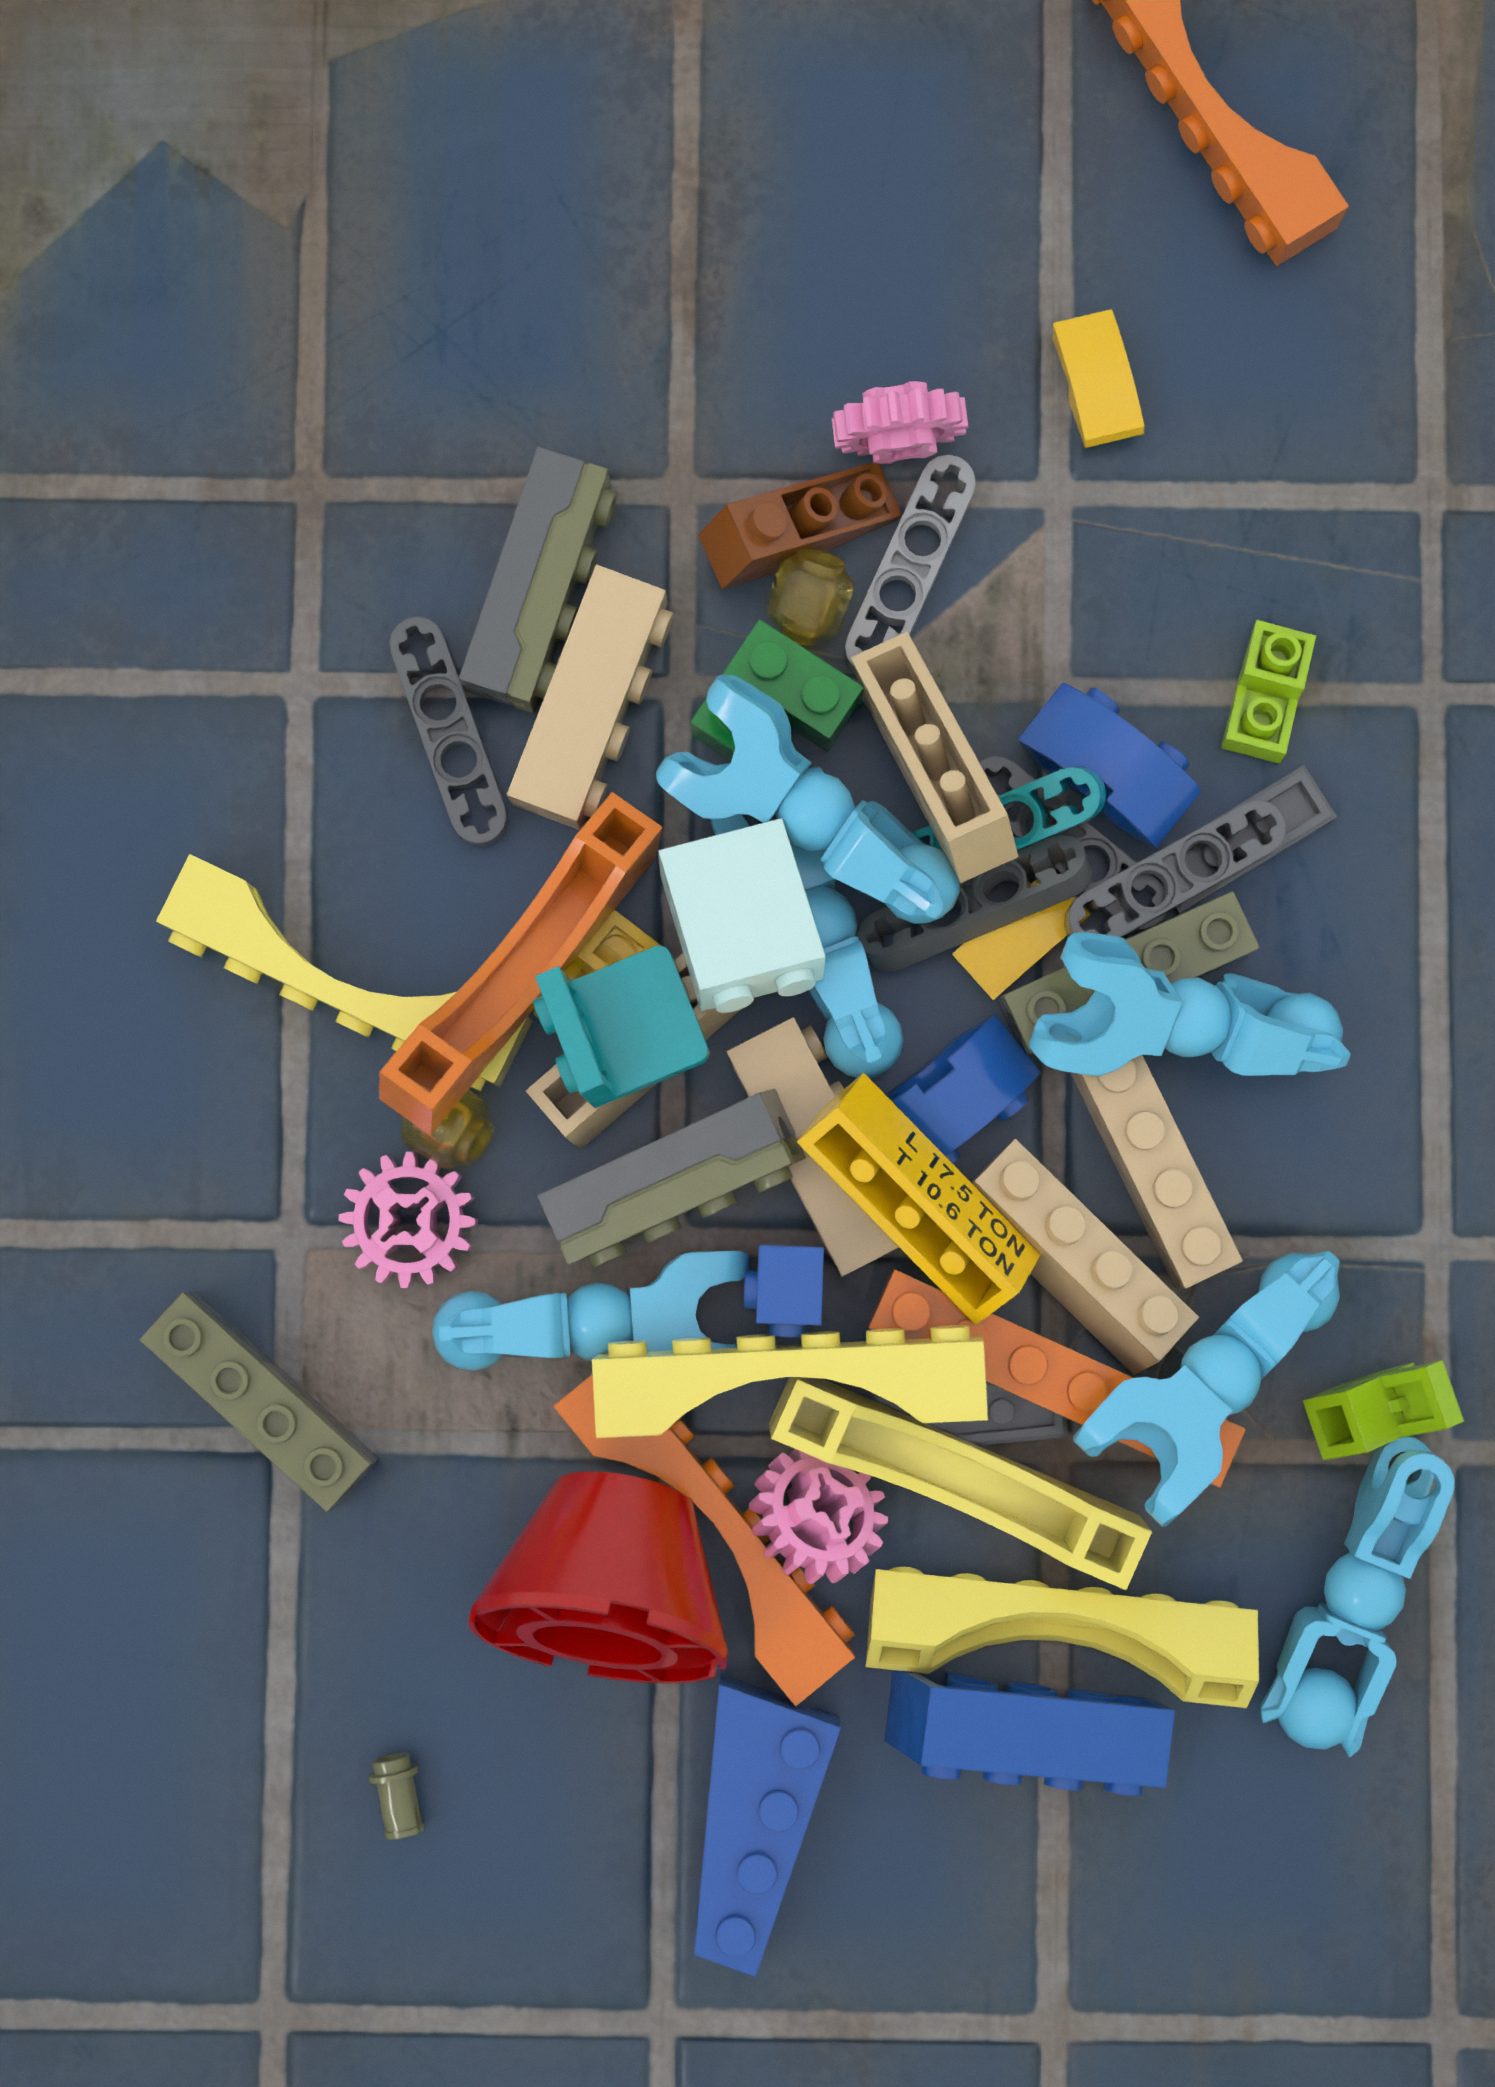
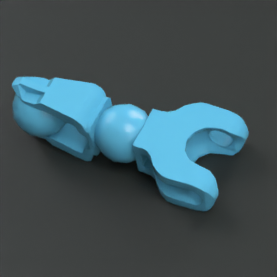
(769, 780)
(1140, 1013)
(858, 1030)
(478, 1330)
(1215, 1379)
(1362, 1596)

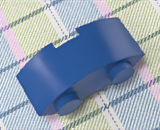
(1141, 779)
(967, 1086)

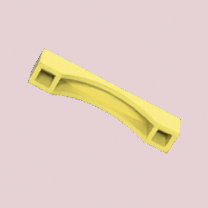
(230, 918)
(926, 1377)
(974, 1480)
(1192, 1648)

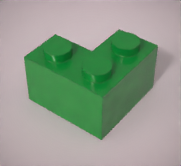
(809, 689)

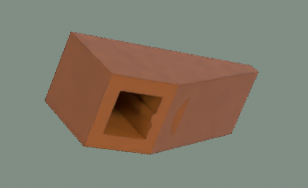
(821, 514)

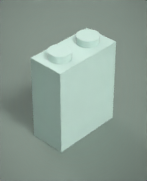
(742, 916)

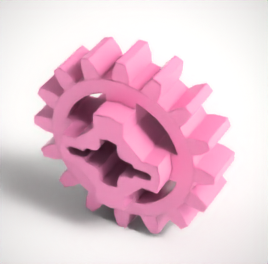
(899, 422)
(389, 1199)
(816, 1521)

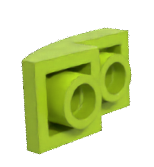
(1268, 691)

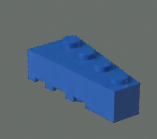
(1029, 1733)
(759, 1806)

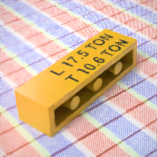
(919, 1199)

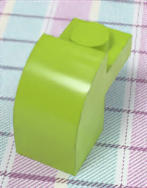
(1382, 1409)

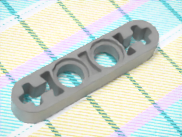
(902, 564)

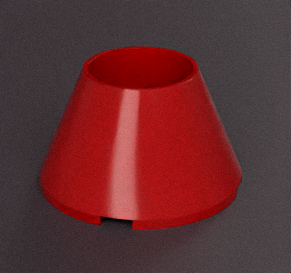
(609, 1581)

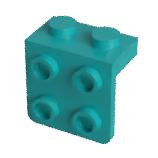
(621, 1025)

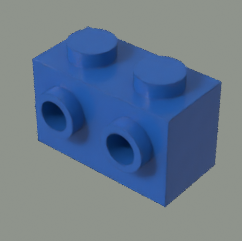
(786, 1289)

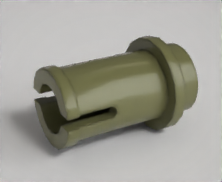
(397, 1795)

